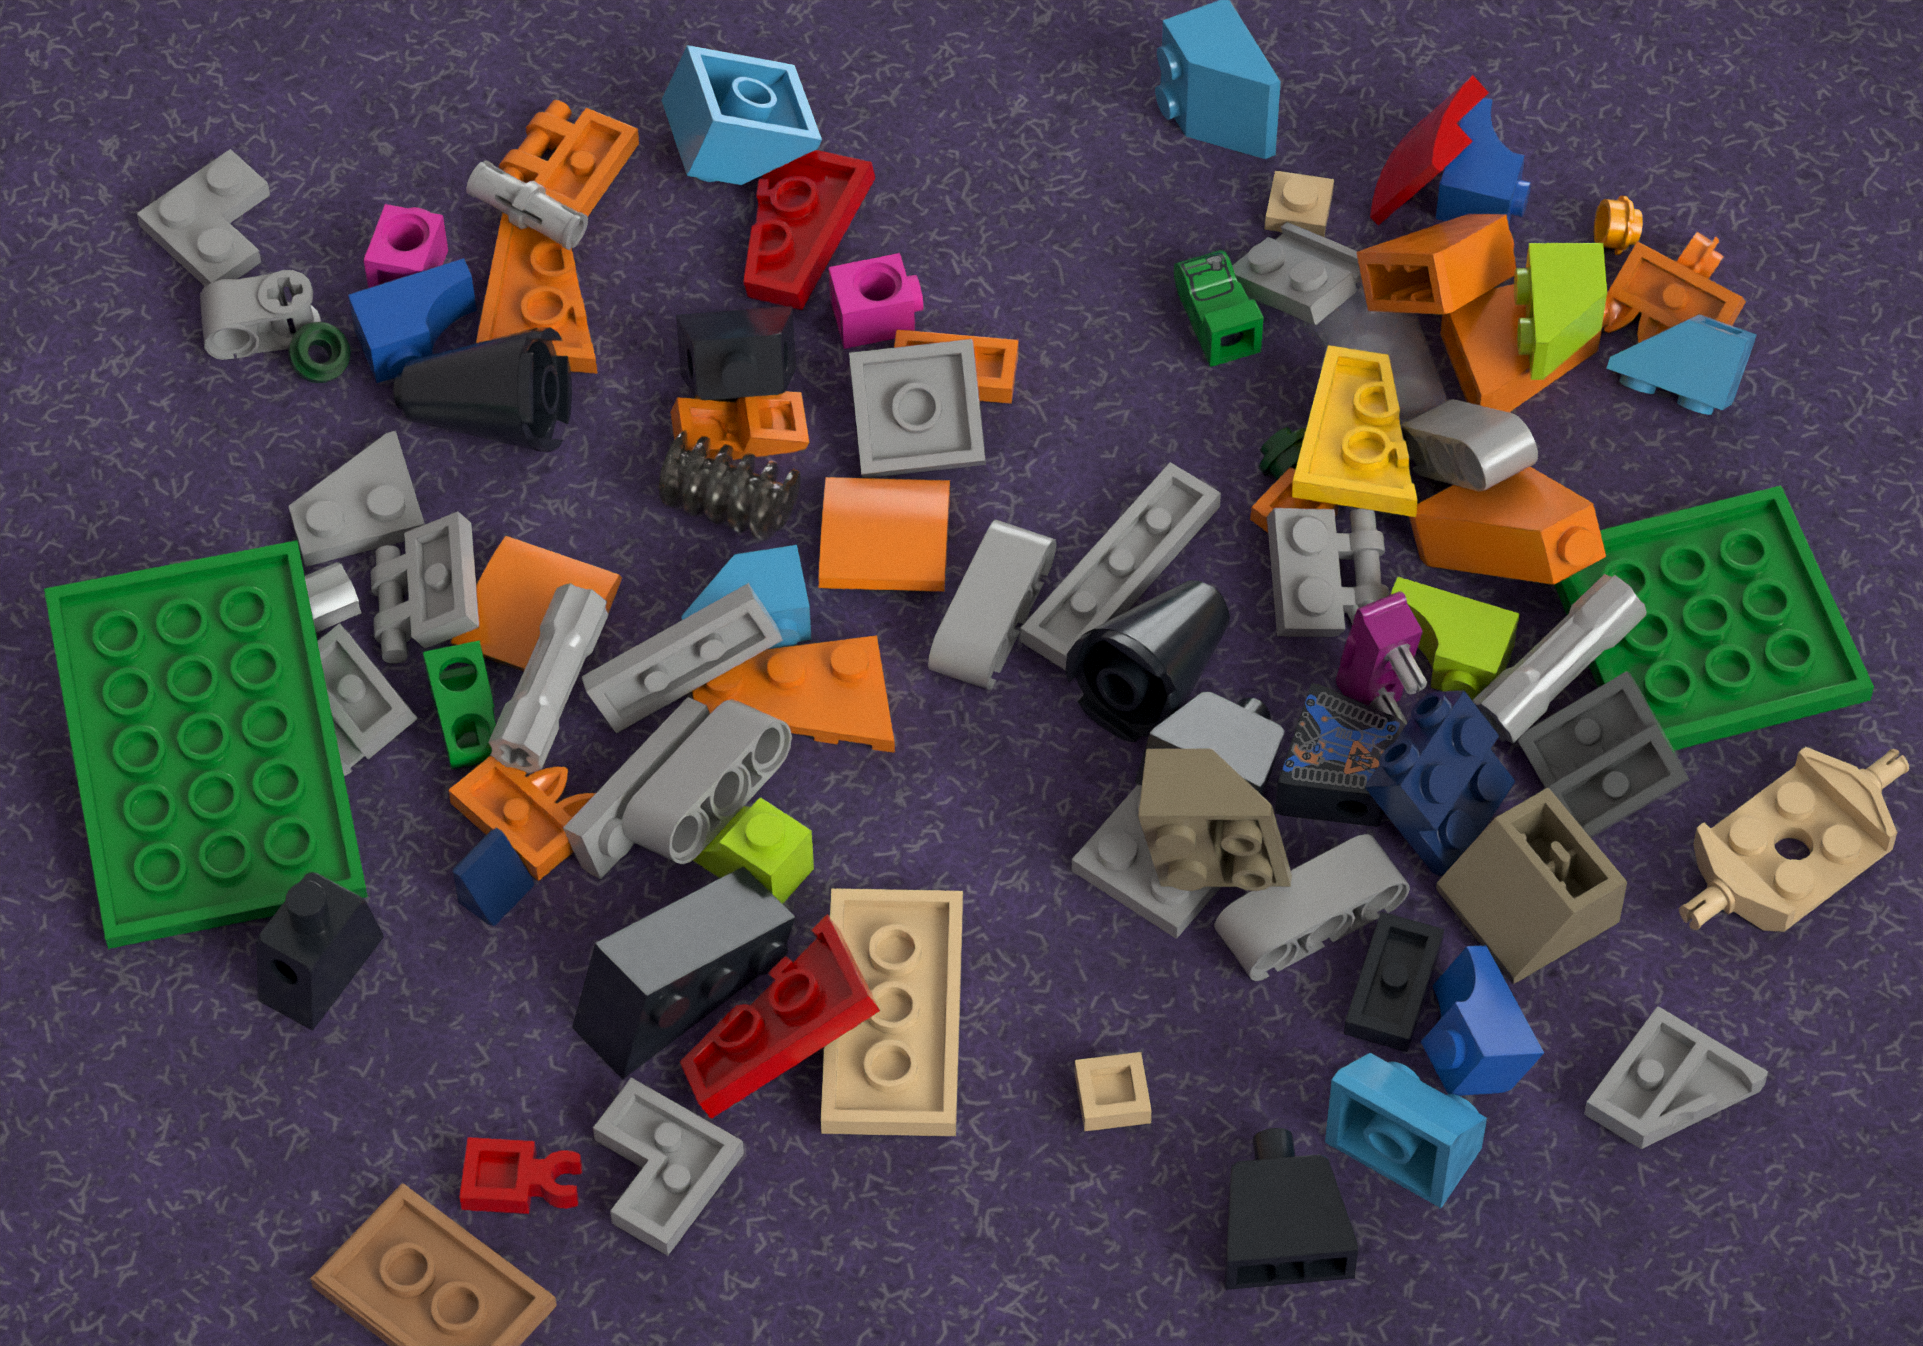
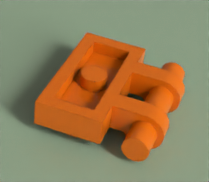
(585, 156)

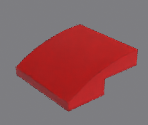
(1425, 151)

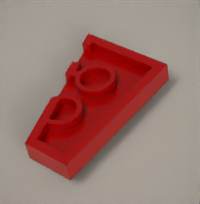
(801, 223)
(792, 1019)

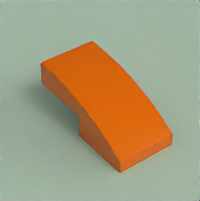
(749, 425)

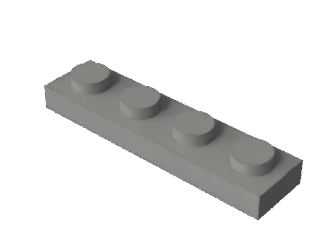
(1122, 562)

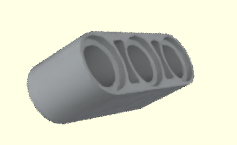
(1469, 444)
(990, 603)
(706, 781)
(1324, 901)

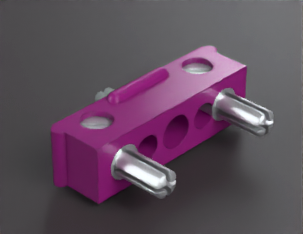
(1381, 654)

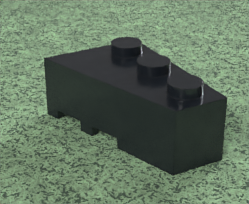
(678, 968)

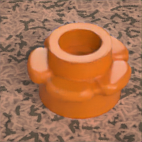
(1700, 255)

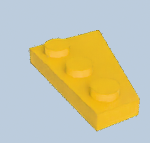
(1355, 438)

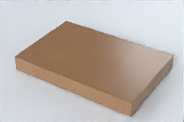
(430, 1281)

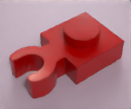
(505, 1175)

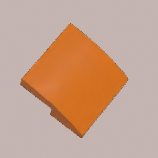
(884, 534)
(517, 594)

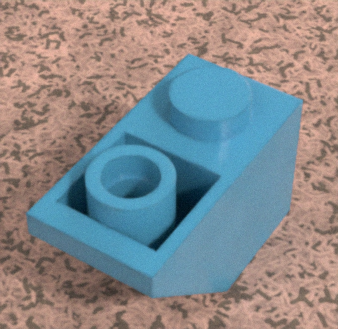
(1694, 359)
(776, 581)

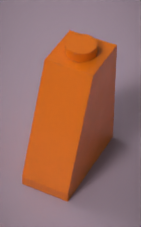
(1438, 265)
(1485, 351)
(1511, 530)

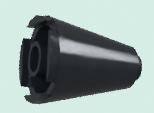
(492, 389)
(1147, 659)

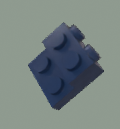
(1441, 778)

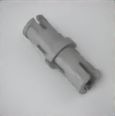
(527, 204)

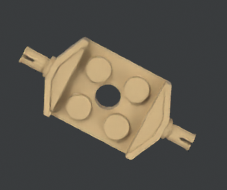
(1821, 804)

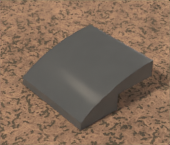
(1604, 755)

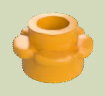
(1617, 224)

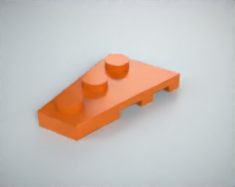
(536, 287)
(815, 688)

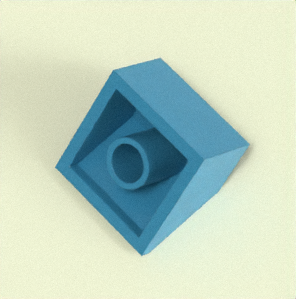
(1218, 81)
(737, 115)
(1403, 1127)

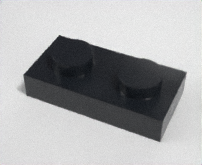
(1394, 981)

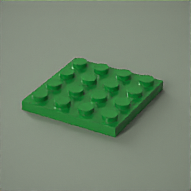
(1732, 620)

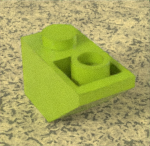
(1563, 302)

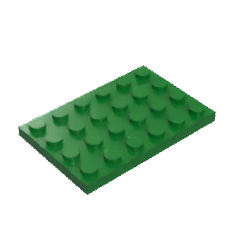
(201, 741)

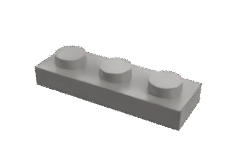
(682, 658)
(597, 828)

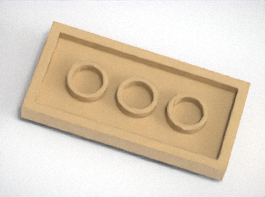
(901, 1063)

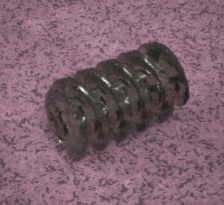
(727, 490)

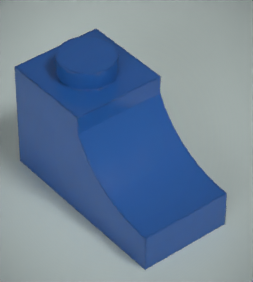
(1484, 175)
(409, 314)
(1482, 1033)

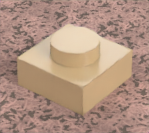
(1300, 201)
(1112, 1091)

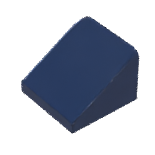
(491, 878)

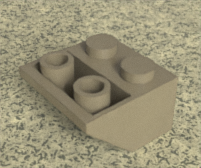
(1208, 824)
(1533, 886)

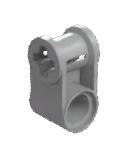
(253, 313)

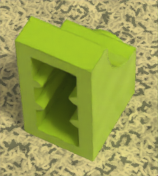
(1460, 637)
(766, 844)

